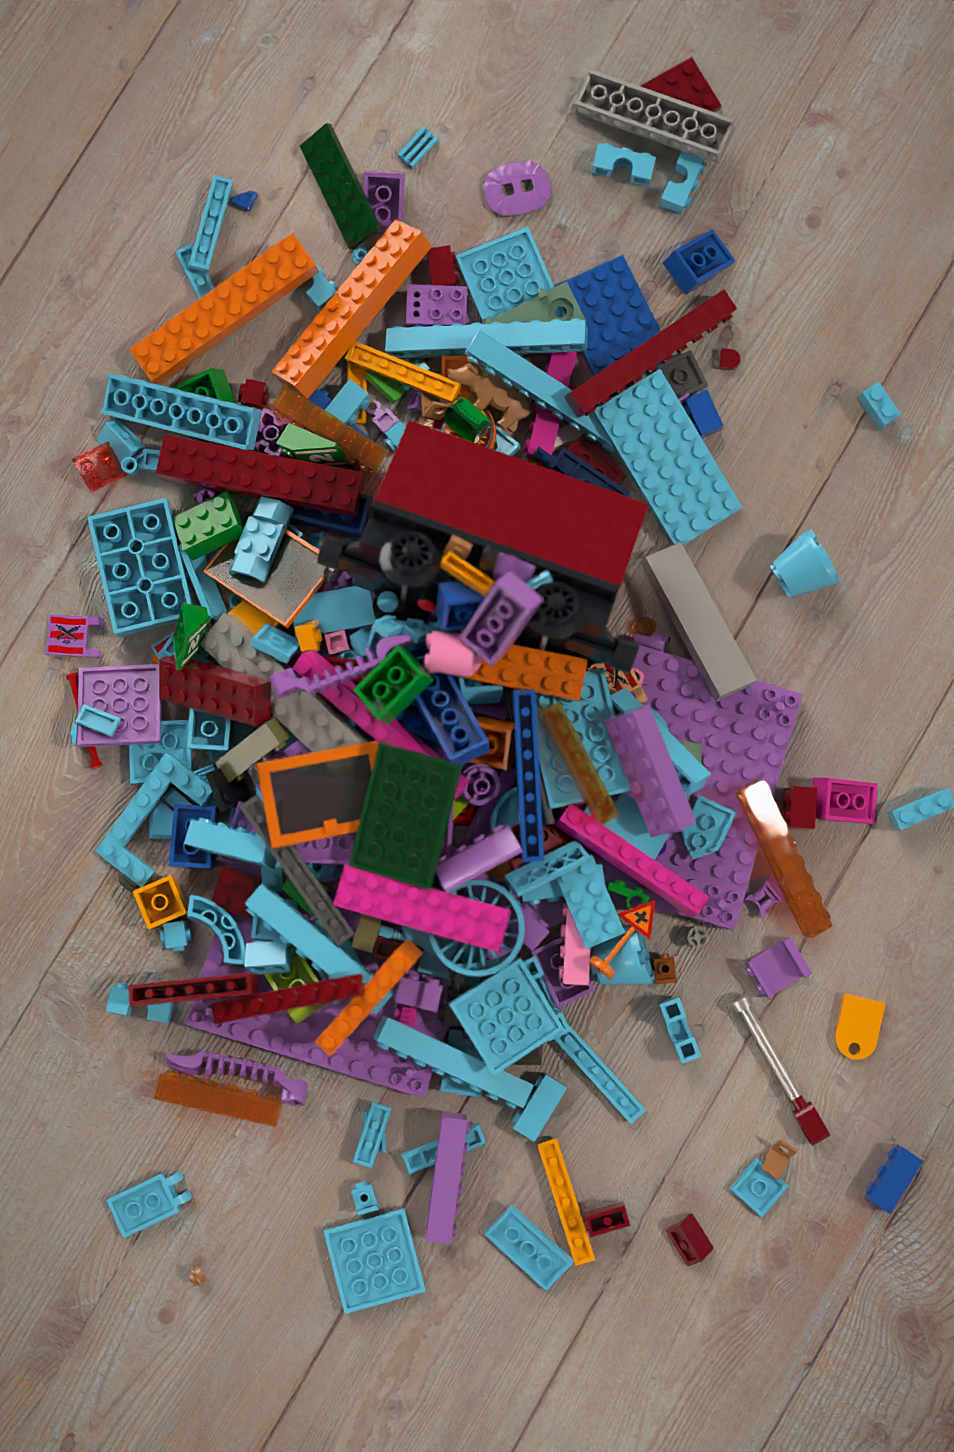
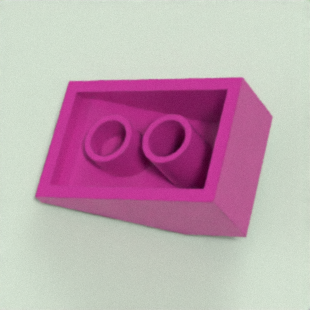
(845, 800)

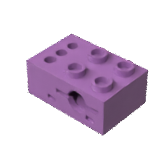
(436, 305)

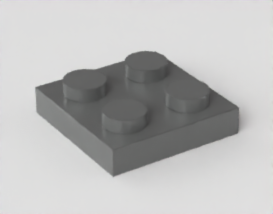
(684, 374)

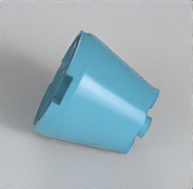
(804, 566)
(631, 963)

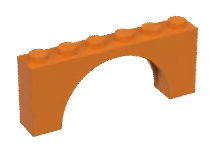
(374, 991)

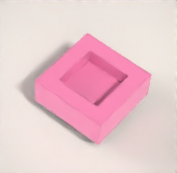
(337, 642)

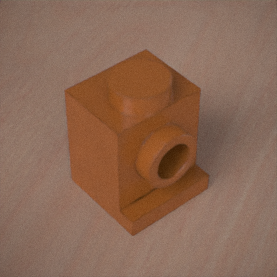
(670, 975)

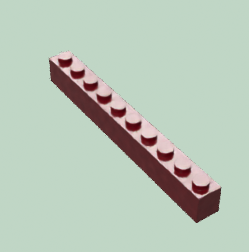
(650, 353)

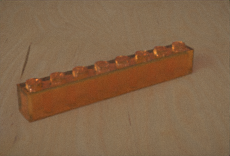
(784, 858)

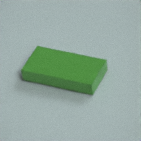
(389, 388)

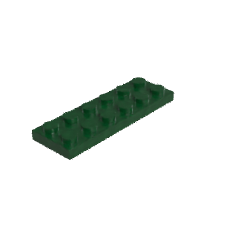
(340, 186)

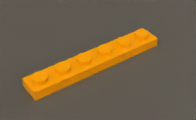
(403, 372)
(566, 1201)

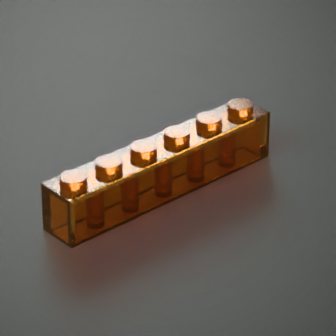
(320, 422)
(578, 764)
(218, 1099)

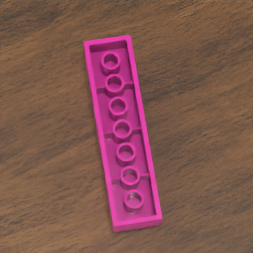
(423, 908)

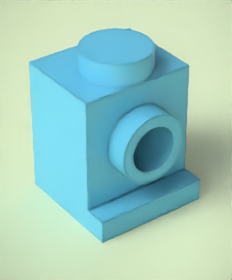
(372, 1202)

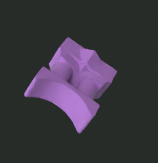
(771, 889)

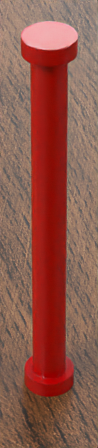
(92, 750)

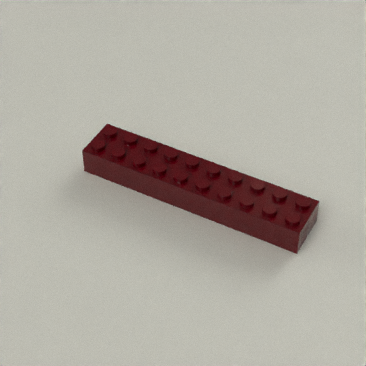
(260, 475)

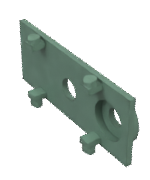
(543, 307)

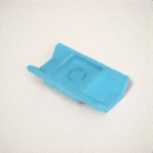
(261, 538)

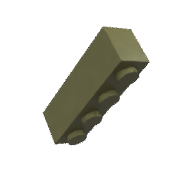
(253, 749)

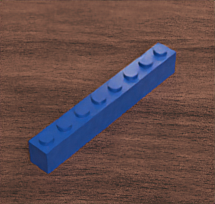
(528, 775)

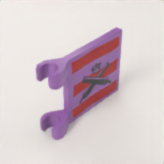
(69, 636)

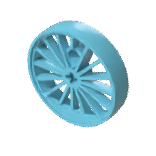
(491, 966)

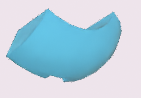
(222, 925)

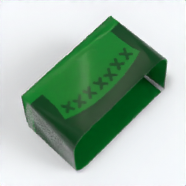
(467, 420)

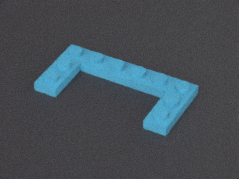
(114, 843)

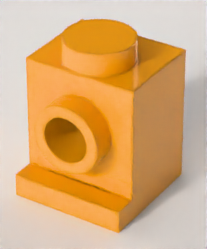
(308, 636)

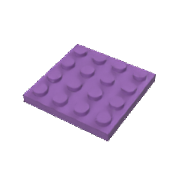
(126, 693)

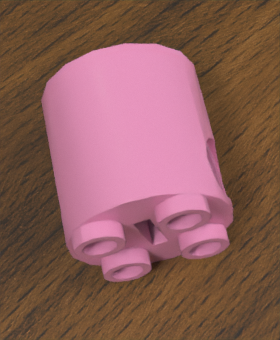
(450, 655)

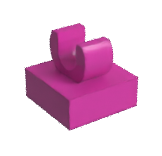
(405, 1014)

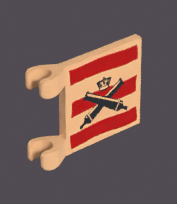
(619, 680)

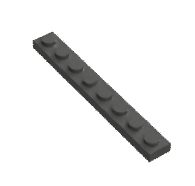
(300, 875)

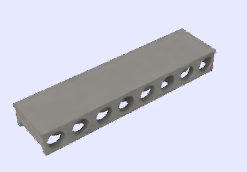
(655, 116)
(698, 621)

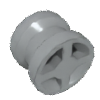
(700, 936)

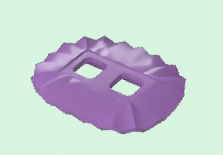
(520, 201)

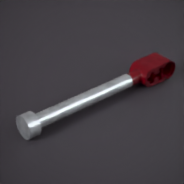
(804, 1112)

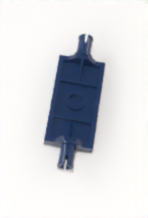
(572, 466)

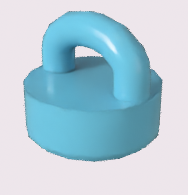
(388, 601)

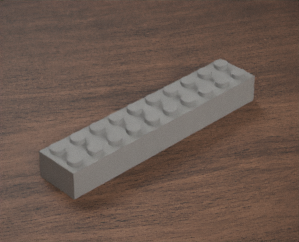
(306, 716)

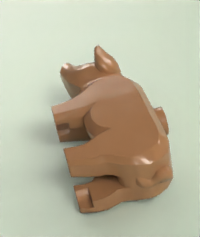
(491, 392)

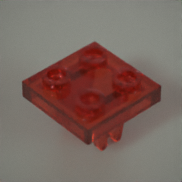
(99, 466)

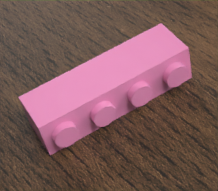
(574, 954)

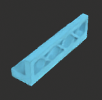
(204, 586)
(540, 872)

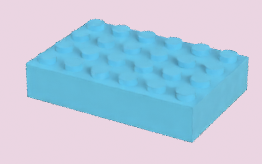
(140, 566)

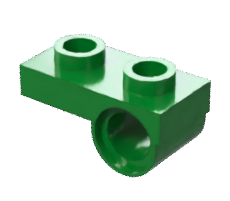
(619, 887)

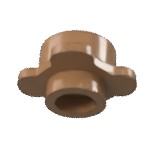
(196, 1276)

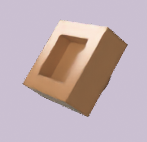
(458, 547)

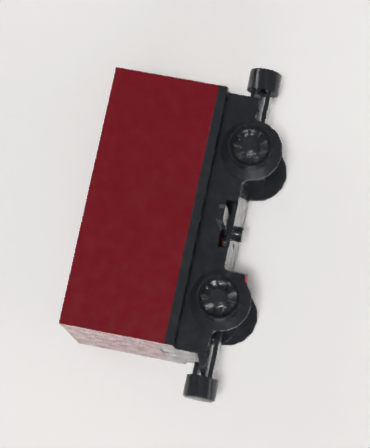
(500, 506)

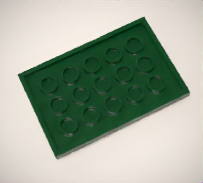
(405, 815)

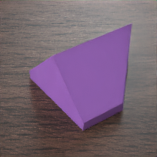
(510, 563)

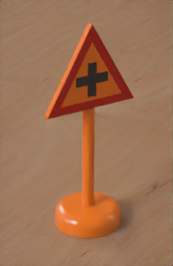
(639, 919)

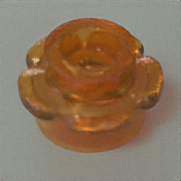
(641, 626)

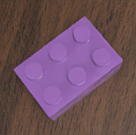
(549, 960)

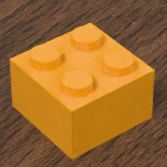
(161, 902)

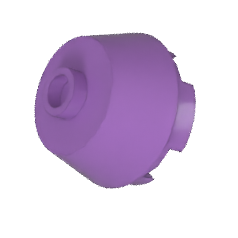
(483, 784)

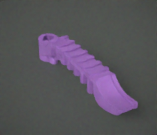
(286, 683)
(293, 1090)

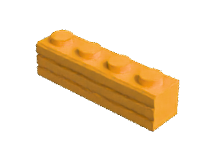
(467, 574)

